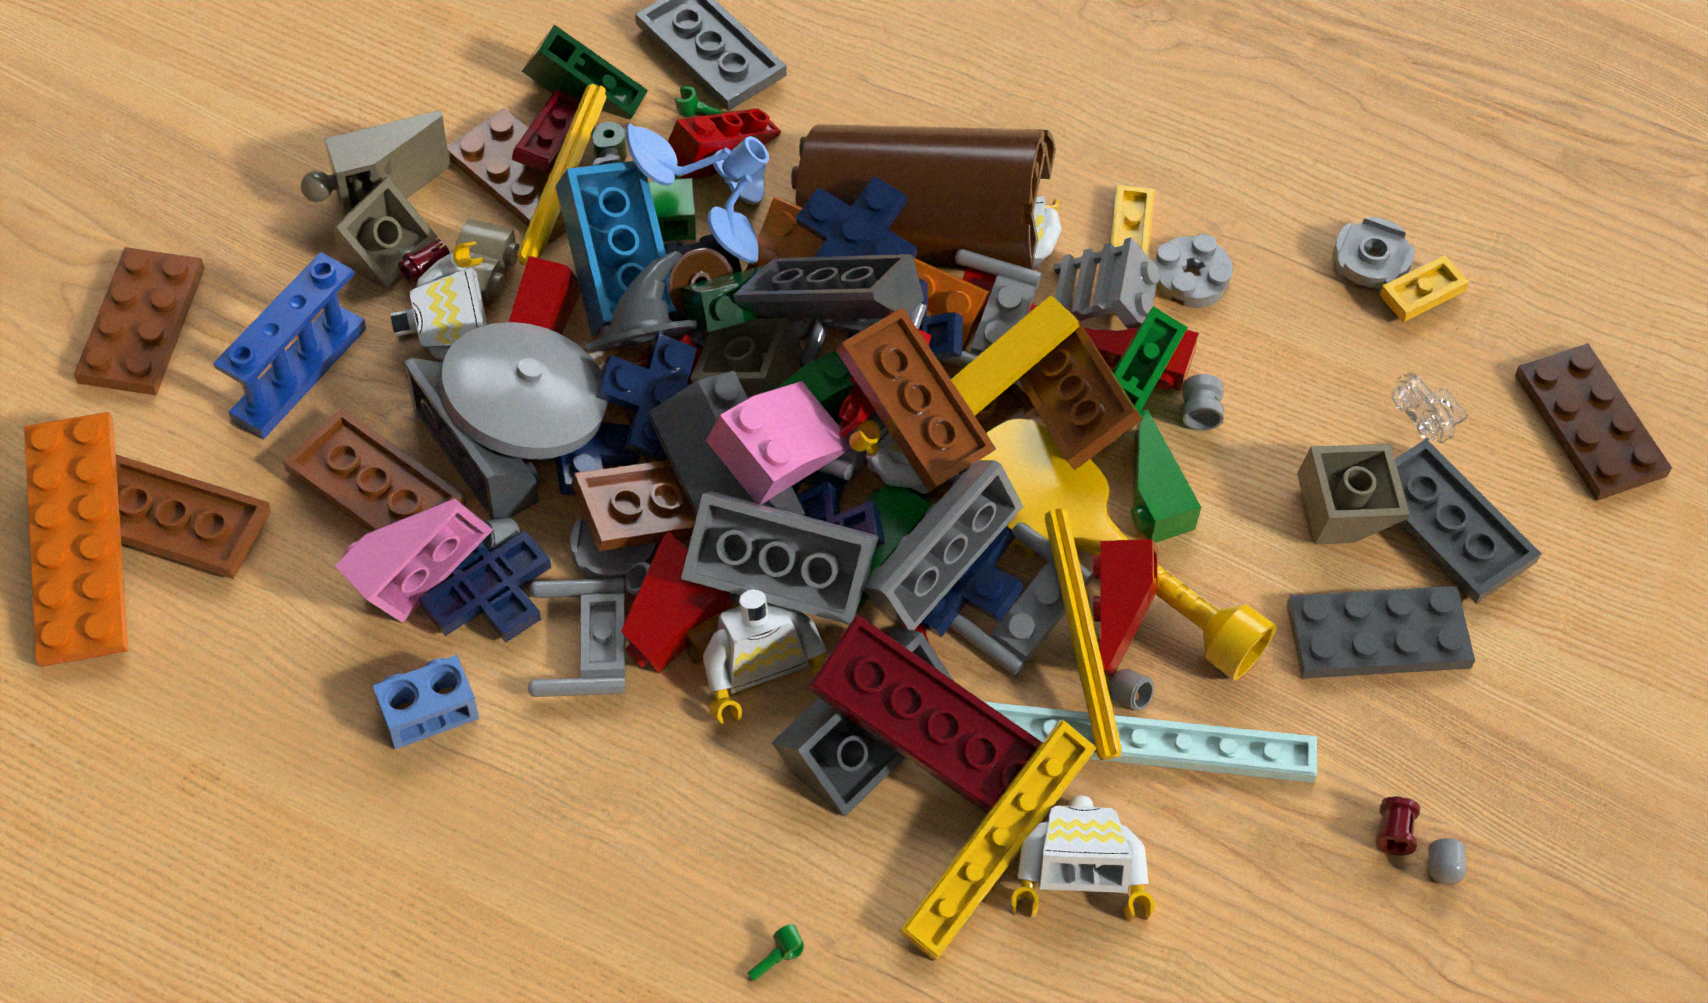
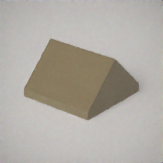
(380, 233)

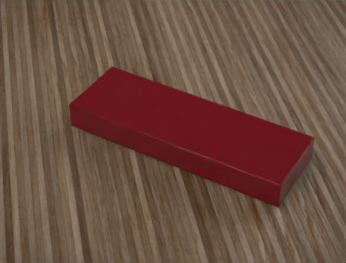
(547, 133)

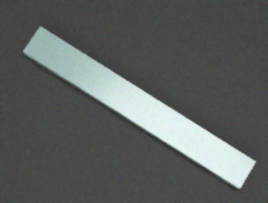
(1186, 744)

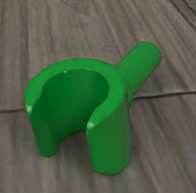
(690, 105)
(789, 947)

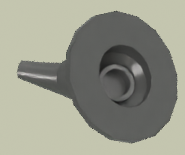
(641, 311)

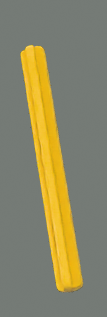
(568, 157)
(1083, 634)

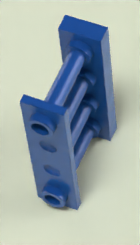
(306, 360)

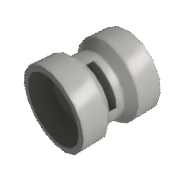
(1203, 403)

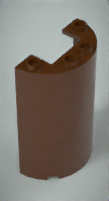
(960, 183)

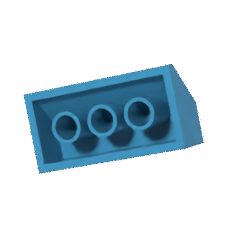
(609, 234)

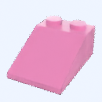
(776, 440)
(412, 556)

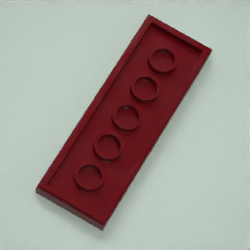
(923, 714)

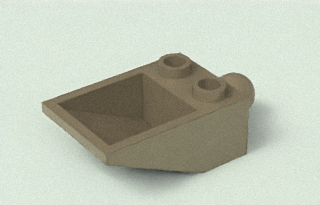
(404, 150)

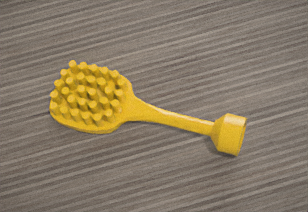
(1046, 482)

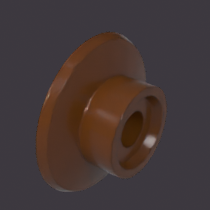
(696, 263)

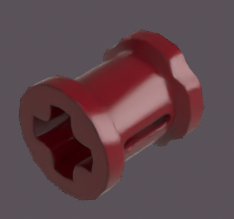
(1398, 826)

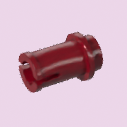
(416, 264)

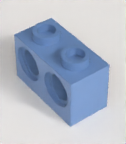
(429, 711)

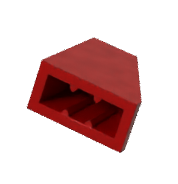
(545, 295)
(668, 608)

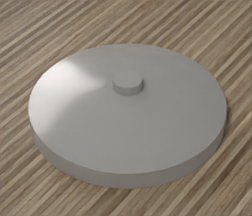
(522, 390)

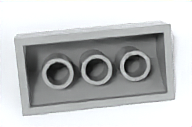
(944, 544)
(781, 553)

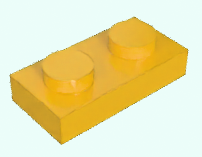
(1424, 288)

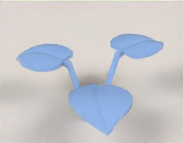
(740, 168)

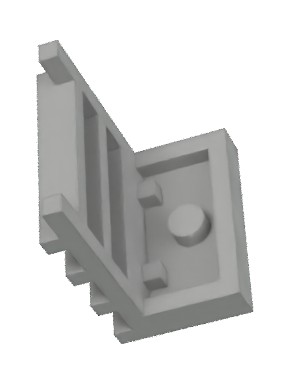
(1123, 283)

